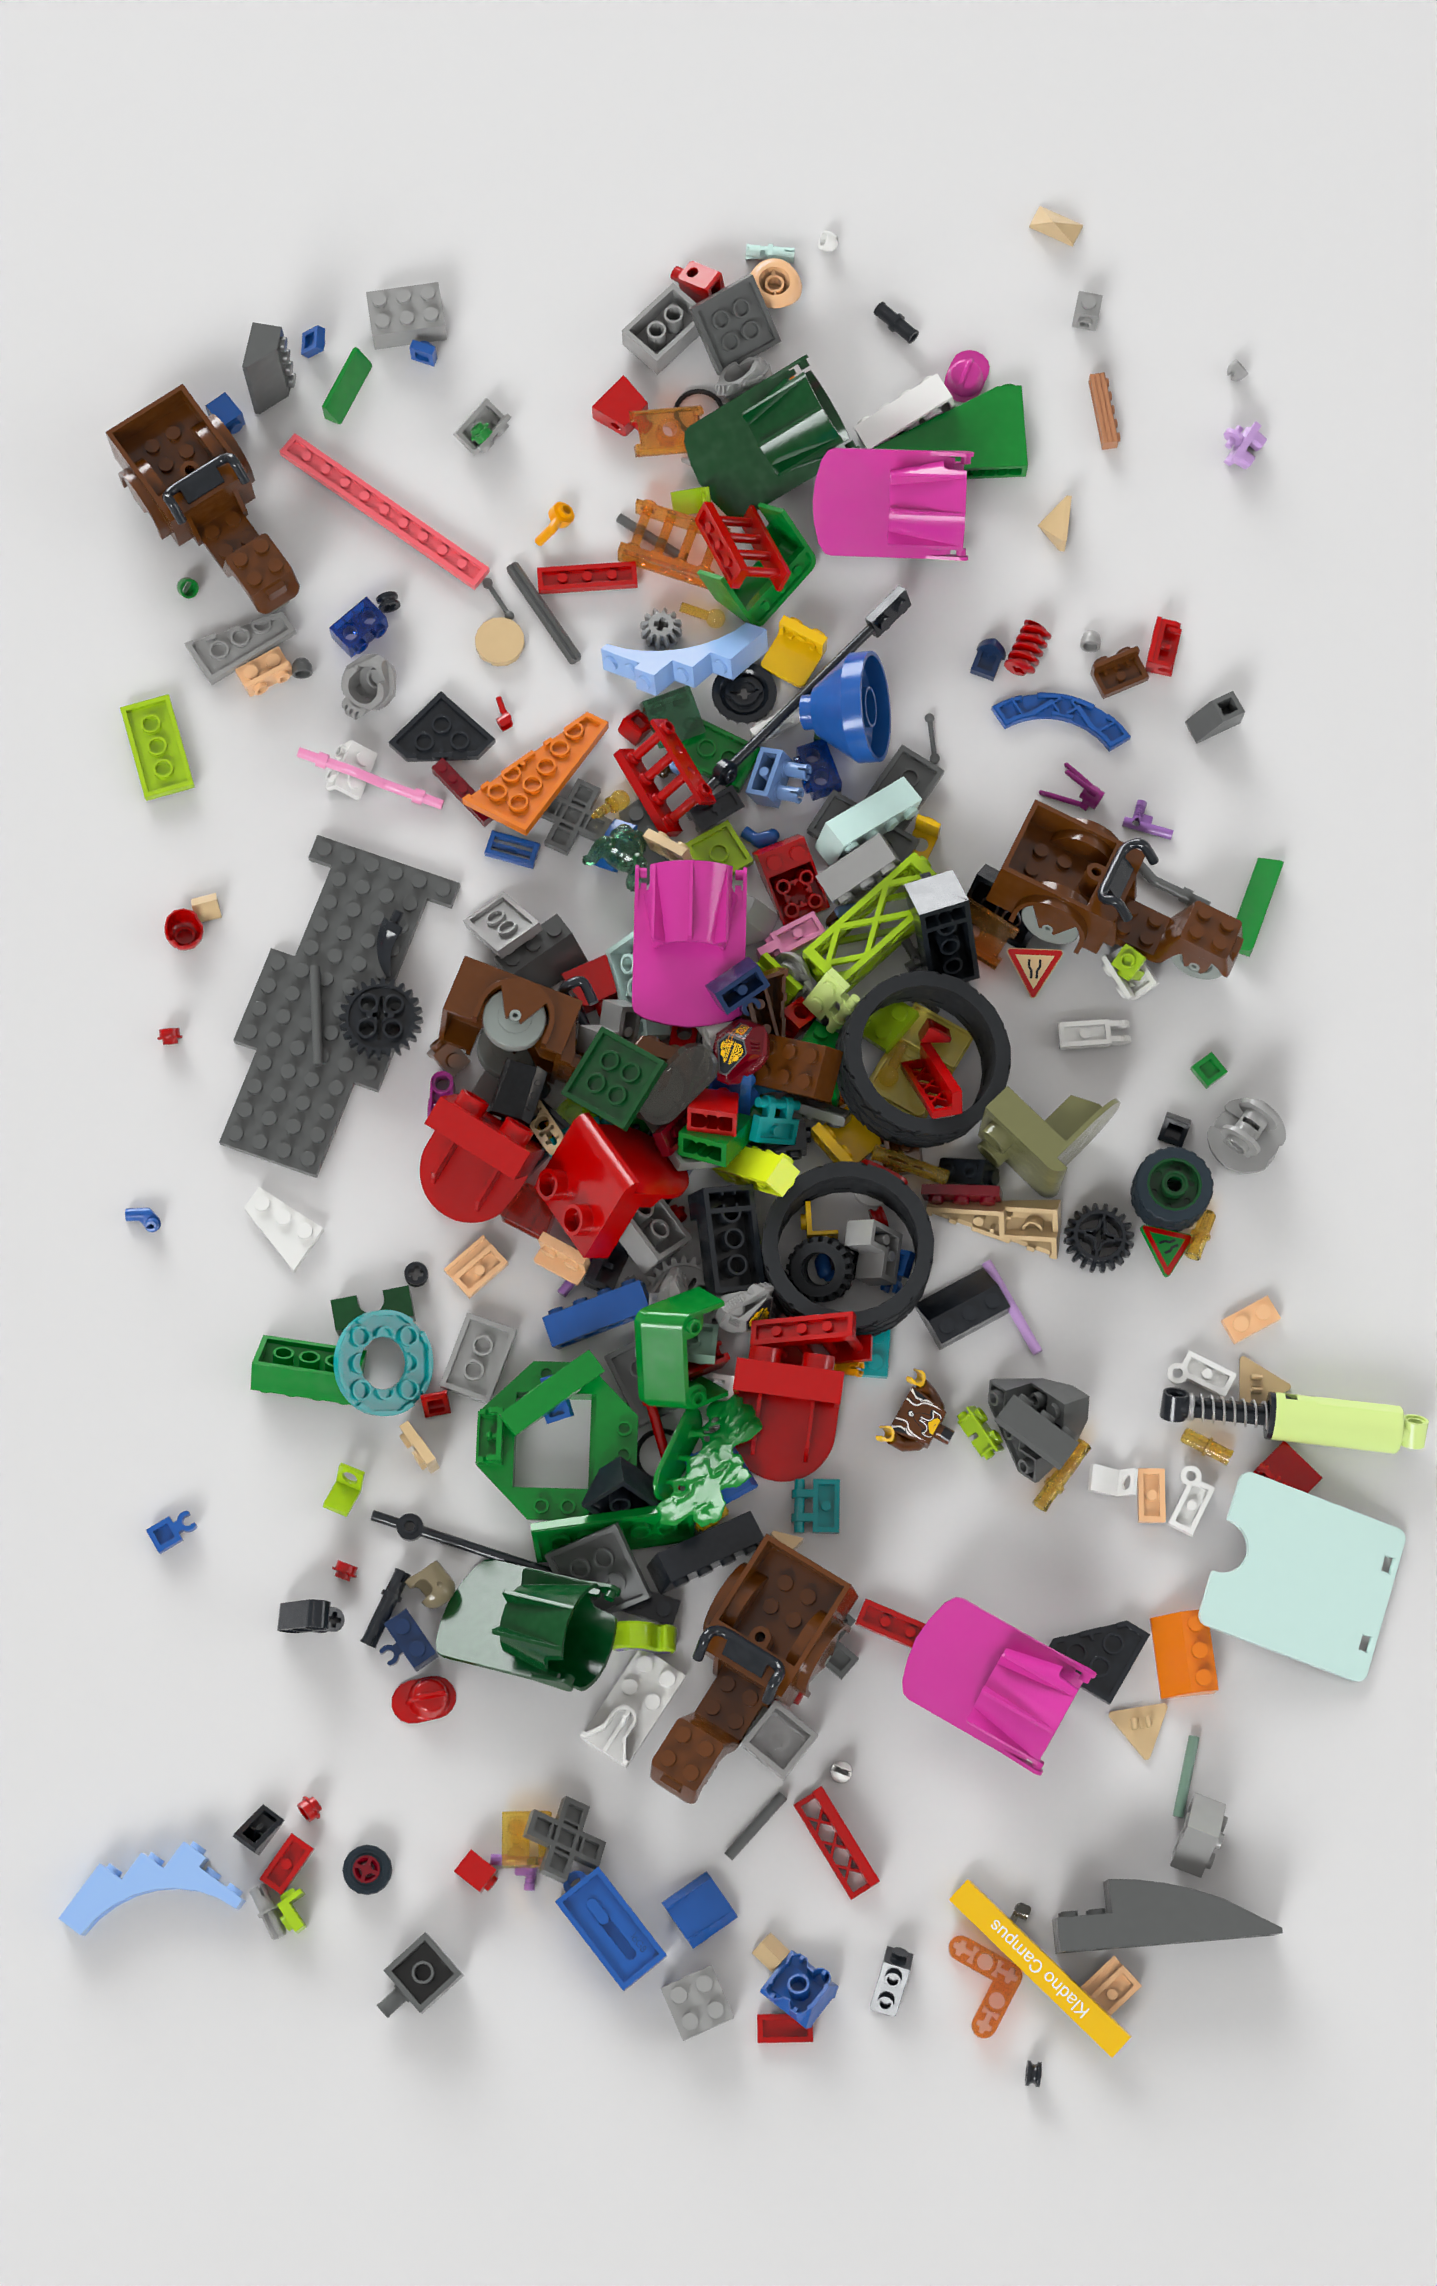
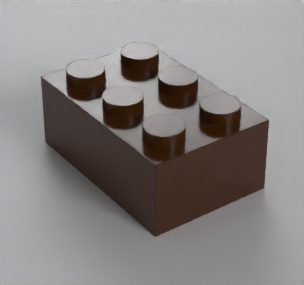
(800, 1068)

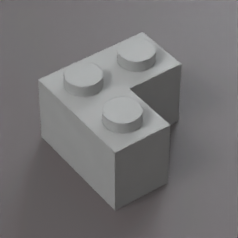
(615, 1016)
(877, 1250)
(1200, 1835)

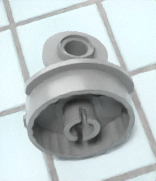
(1246, 1135)

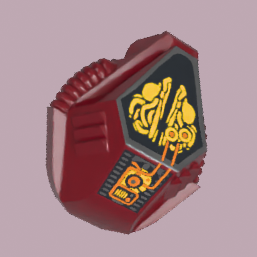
(741, 1050)

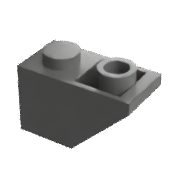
(1215, 717)

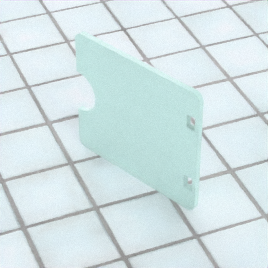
(1305, 1578)

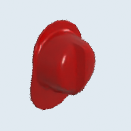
(423, 1699)

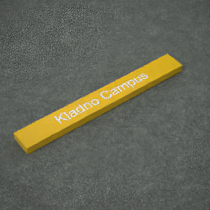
(1040, 1968)

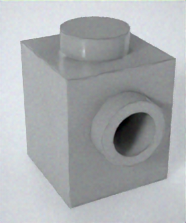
(1087, 310)

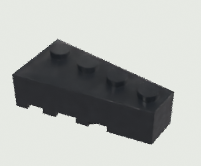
(704, 1552)

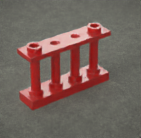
(730, 558)
(643, 780)
(820, 1334)

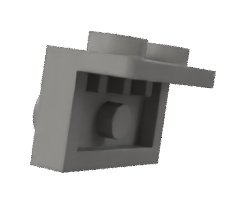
(483, 413)

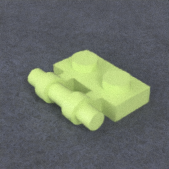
(825, 996)

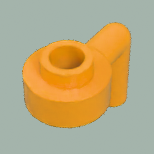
(560, 516)

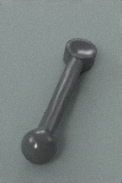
(488, 584)
(934, 758)

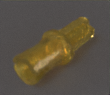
(1200, 1235)
(1206, 1446)

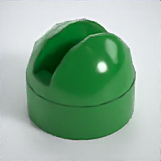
(191, 588)

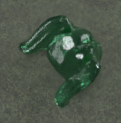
(620, 852)

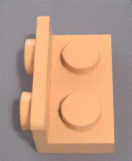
(264, 672)
(561, 1259)

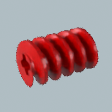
(1026, 648)

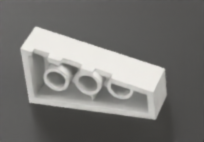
(906, 412)

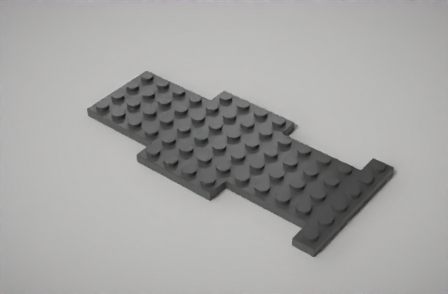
(286, 1103)

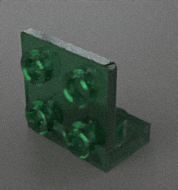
(679, 709)

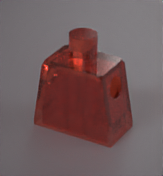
(528, 1213)

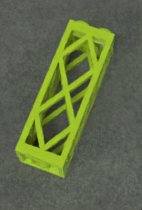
(855, 917)

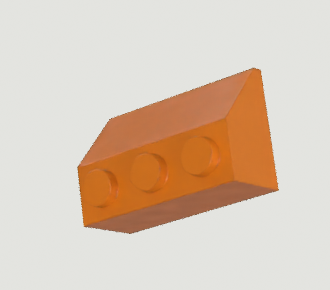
(1183, 1655)

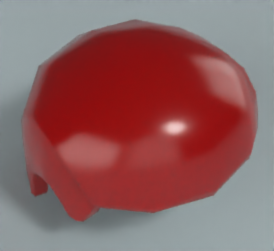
(183, 929)

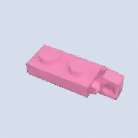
(792, 936)

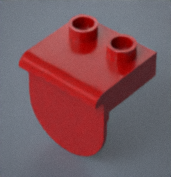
(474, 1159)
(602, 1180)
(795, 1409)

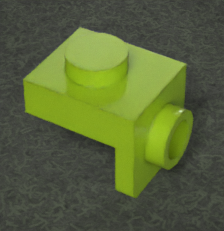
(1129, 963)
(290, 1917)

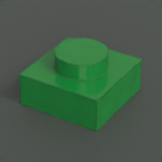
(1208, 1070)

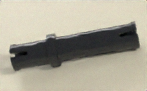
(385, 1608)

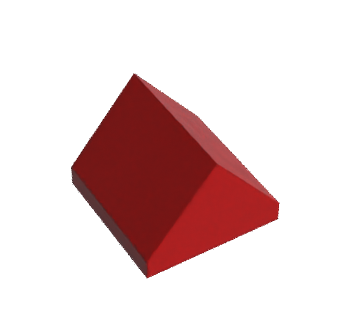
(435, 1404)

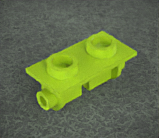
(987, 1439)

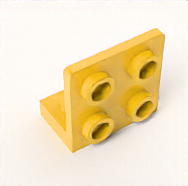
(846, 1143)

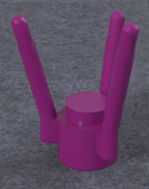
(1090, 794)

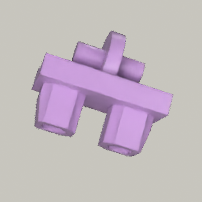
(1249, 437)

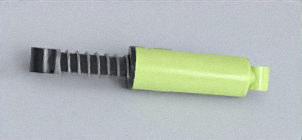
(1306, 1419)

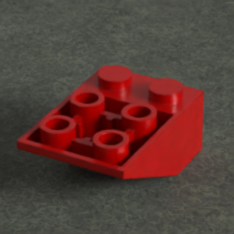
(790, 878)

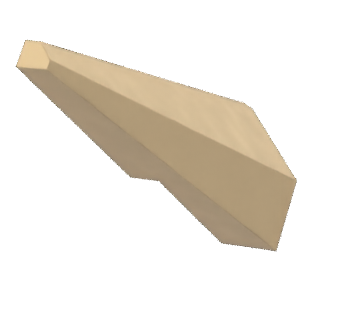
(1020, 1221)

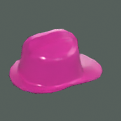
(967, 375)

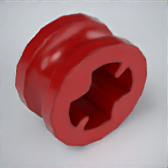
(878, 1215)

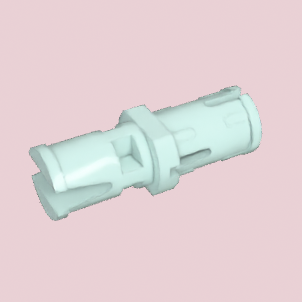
(759, 252)

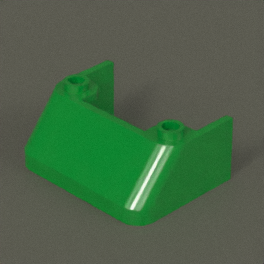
(757, 596)
(662, 1351)

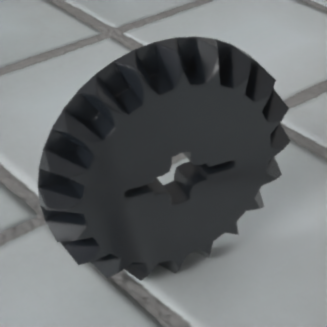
(758, 703)

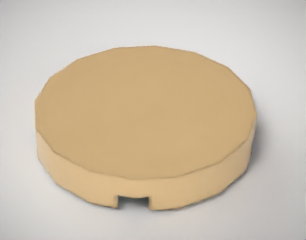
(499, 641)

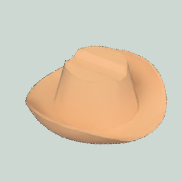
(777, 282)

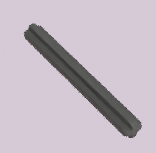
(543, 613)

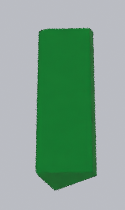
(1257, 900)

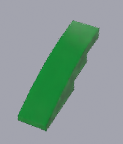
(551, 1393)

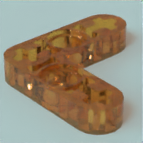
(997, 1984)

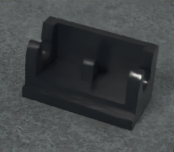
(708, 815)
(605, 1272)

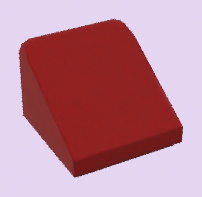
(635, 727)
(934, 1032)

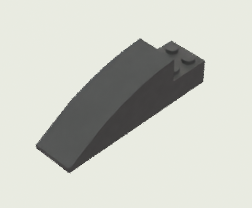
(1153, 1915)

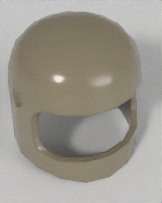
(434, 1584)

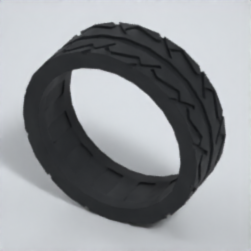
(970, 1010)
(858, 1179)

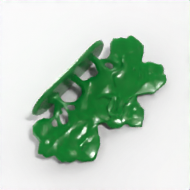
(708, 1470)

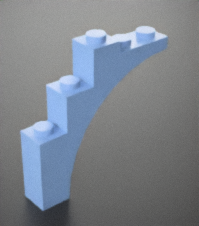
(690, 665)
(108, 1890)

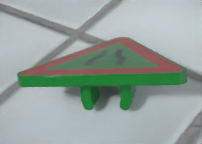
(1165, 1246)

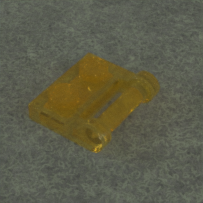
(514, 1846)

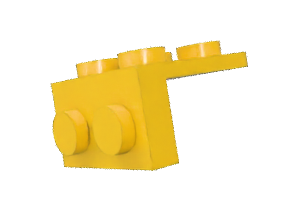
(795, 652)

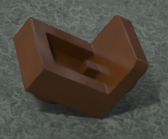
(448, 1057)

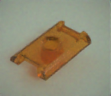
(650, 429)
(993, 934)

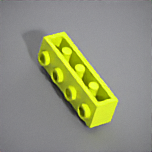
(761, 1168)

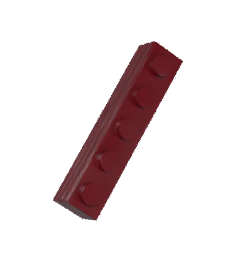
(457, 786)

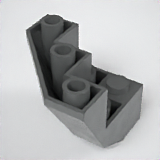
(1059, 1399)

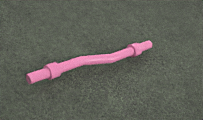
(323, 760)

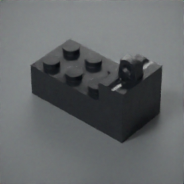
(943, 925)
(728, 1237)

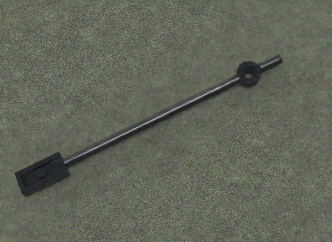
(877, 623)
(656, 1608)

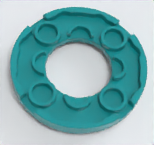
(417, 1368)

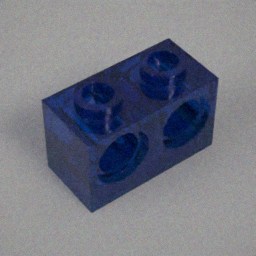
(354, 623)
(823, 768)

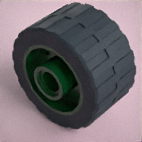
(1176, 1170)

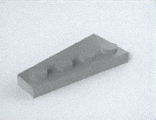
(226, 651)

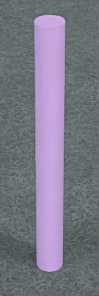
(1014, 1310)

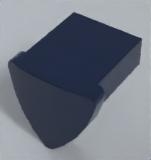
(988, 658)

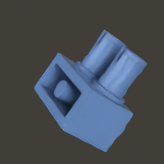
(771, 775)

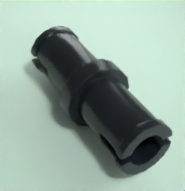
(896, 322)

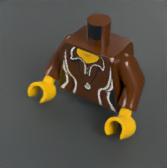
(918, 1418)

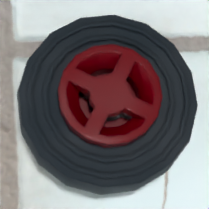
(358, 1866)

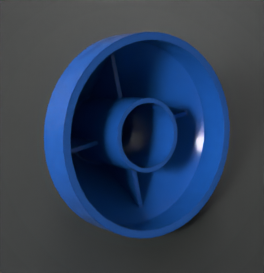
(851, 708)

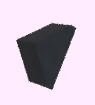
(259, 1829)

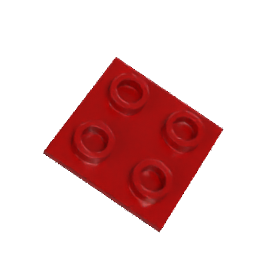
(1289, 1469)

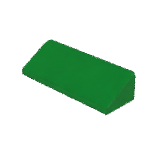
(346, 386)

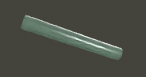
(1186, 1775)

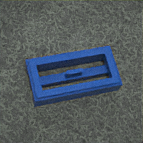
(511, 858)

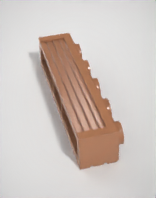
(1104, 411)

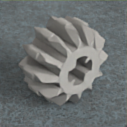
(669, 633)

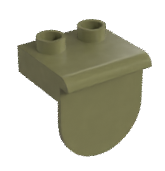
(1038, 1147)

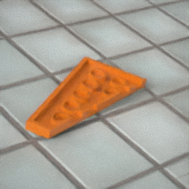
(536, 779)

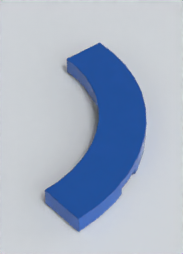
(1062, 708)

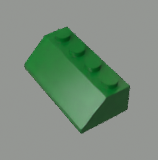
(297, 1369)

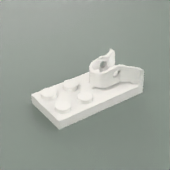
(633, 1707)

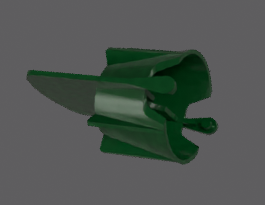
(765, 440)
(529, 1625)

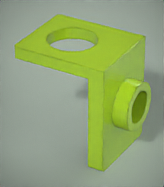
(690, 500)
(344, 1491)

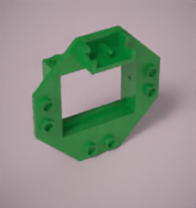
(611, 1435)

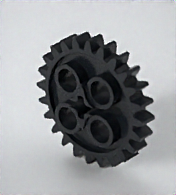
(357, 1018)

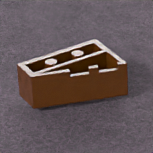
(772, 1003)

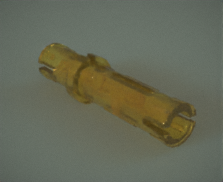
(881, 1155)
(1055, 1484)

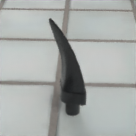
(386, 939)

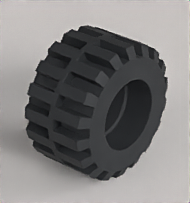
(843, 1268)

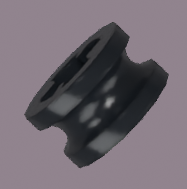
(388, 602)
(421, 1279)
(1033, 2073)

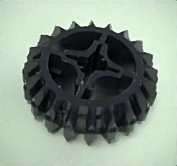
(1108, 1239)

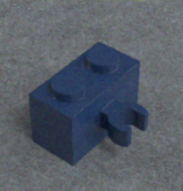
(738, 987)
(409, 1641)

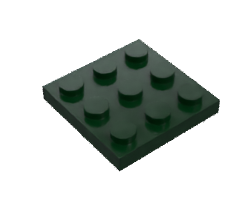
(614, 1078)

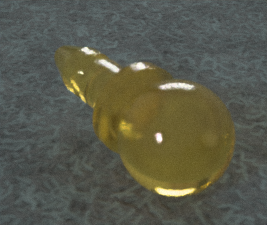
(617, 801)

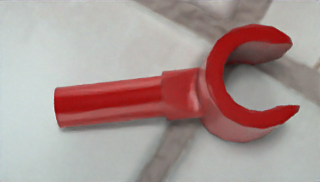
(504, 721)

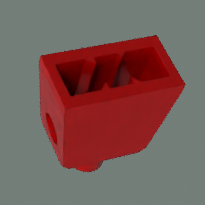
(698, 280)
(615, 405)
(601, 979)
(714, 1112)

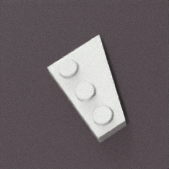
(285, 1228)

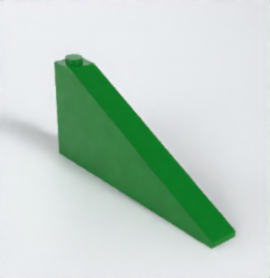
(986, 425)

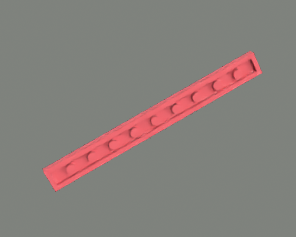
(384, 511)

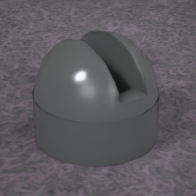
(301, 668)

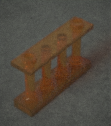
(655, 560)

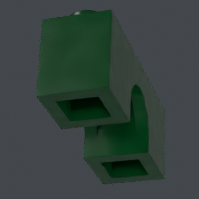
(348, 1308)

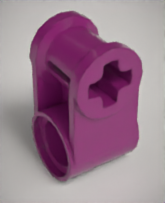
(436, 1093)

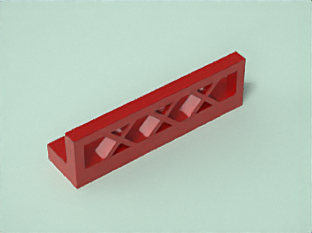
(940, 1083)
(845, 1837)

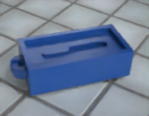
(609, 1927)

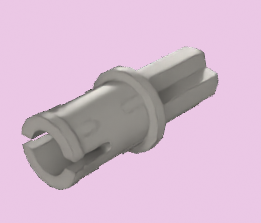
(268, 1911)

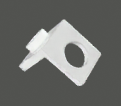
(1111, 1481)

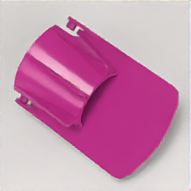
(891, 503)
(685, 937)
(992, 1681)

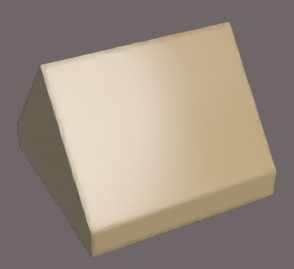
(206, 907)
(771, 1952)

